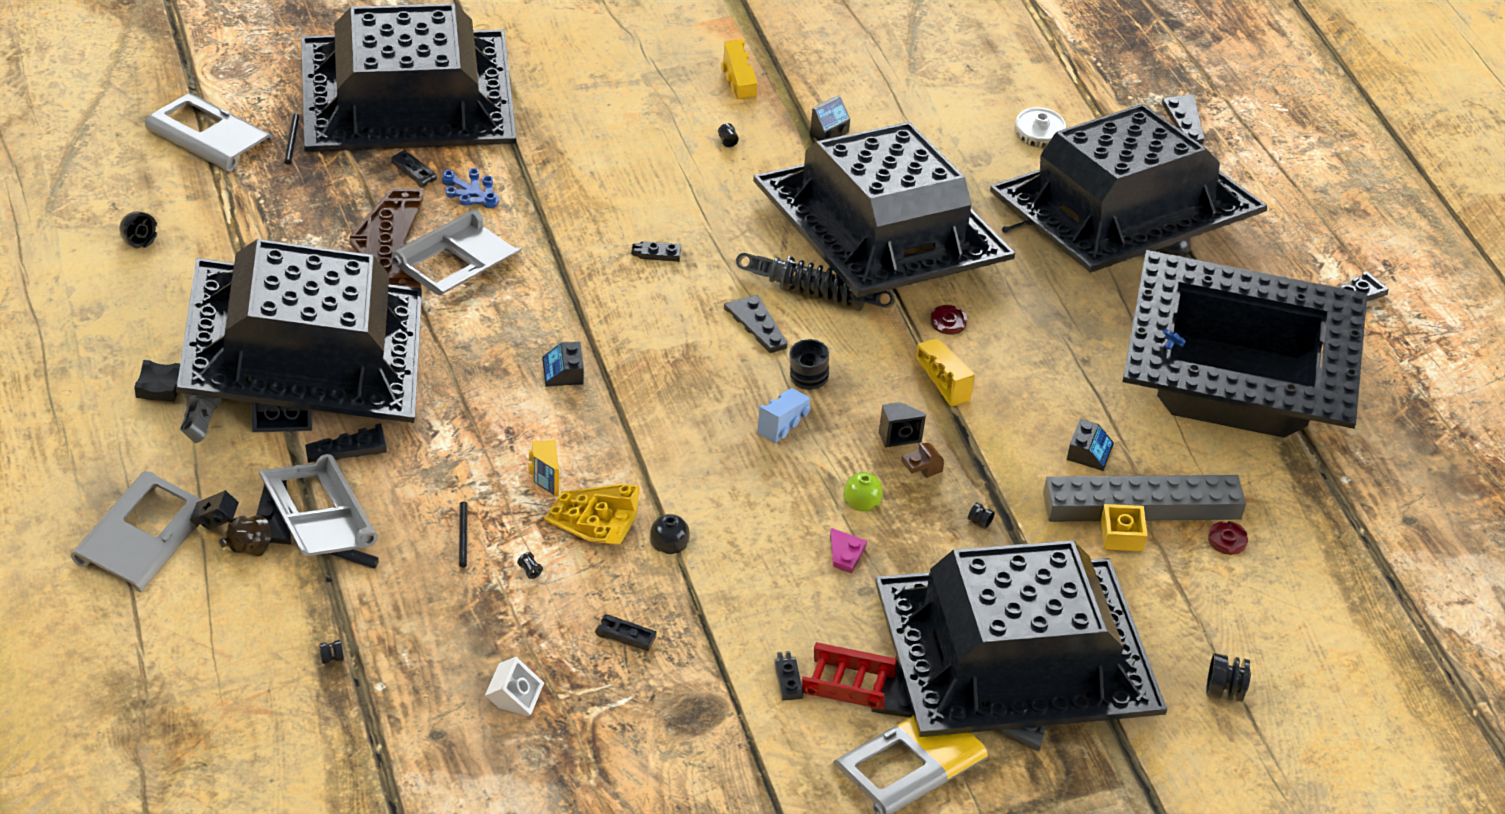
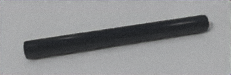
(291, 140)
(463, 514)

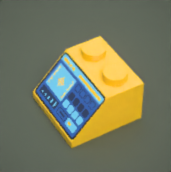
(544, 465)

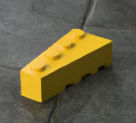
(946, 371)

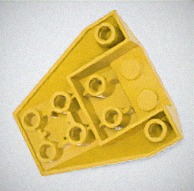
(596, 512)

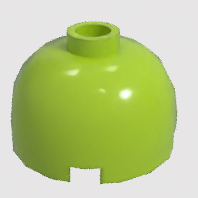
(863, 491)

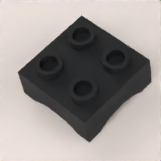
(157, 381)

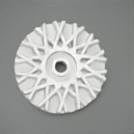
(1038, 125)

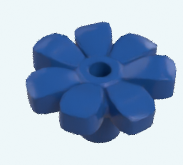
(1173, 339)

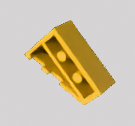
(737, 69)

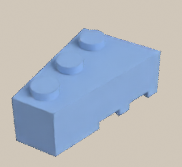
(782, 414)

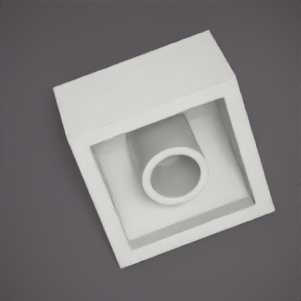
(514, 687)

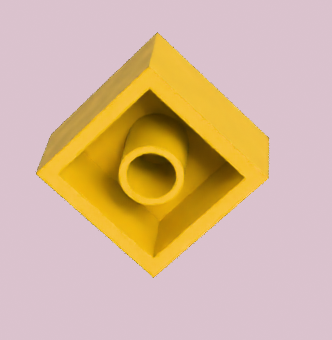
(1123, 527)

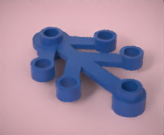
(488, 199)

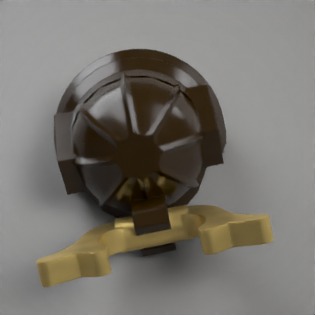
(242, 535)

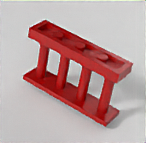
(855, 660)

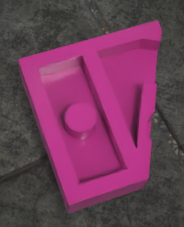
(846, 550)

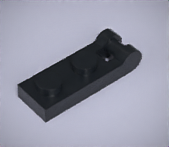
(413, 168)
(626, 632)

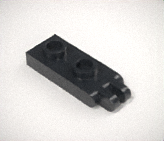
(657, 251)
(788, 677)

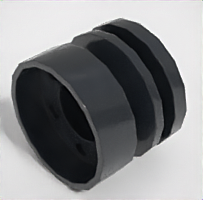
(809, 364)
(1228, 677)

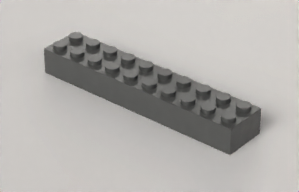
(1162, 496)

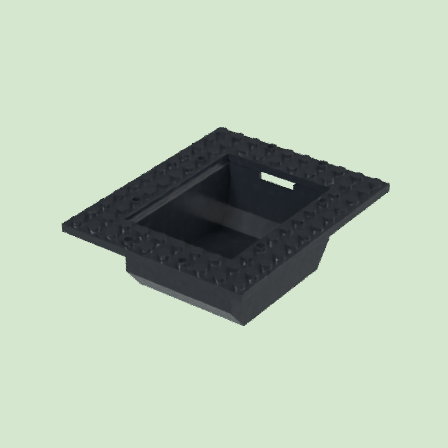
(406, 81)
(1132, 186)
(874, 197)
(303, 332)
(1247, 346)
(1018, 634)

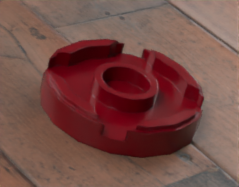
(948, 319)
(1228, 537)

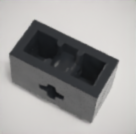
(214, 510)

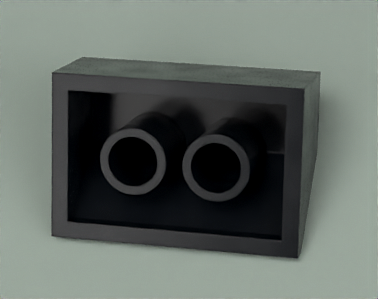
(280, 418)

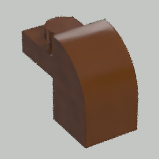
(925, 460)

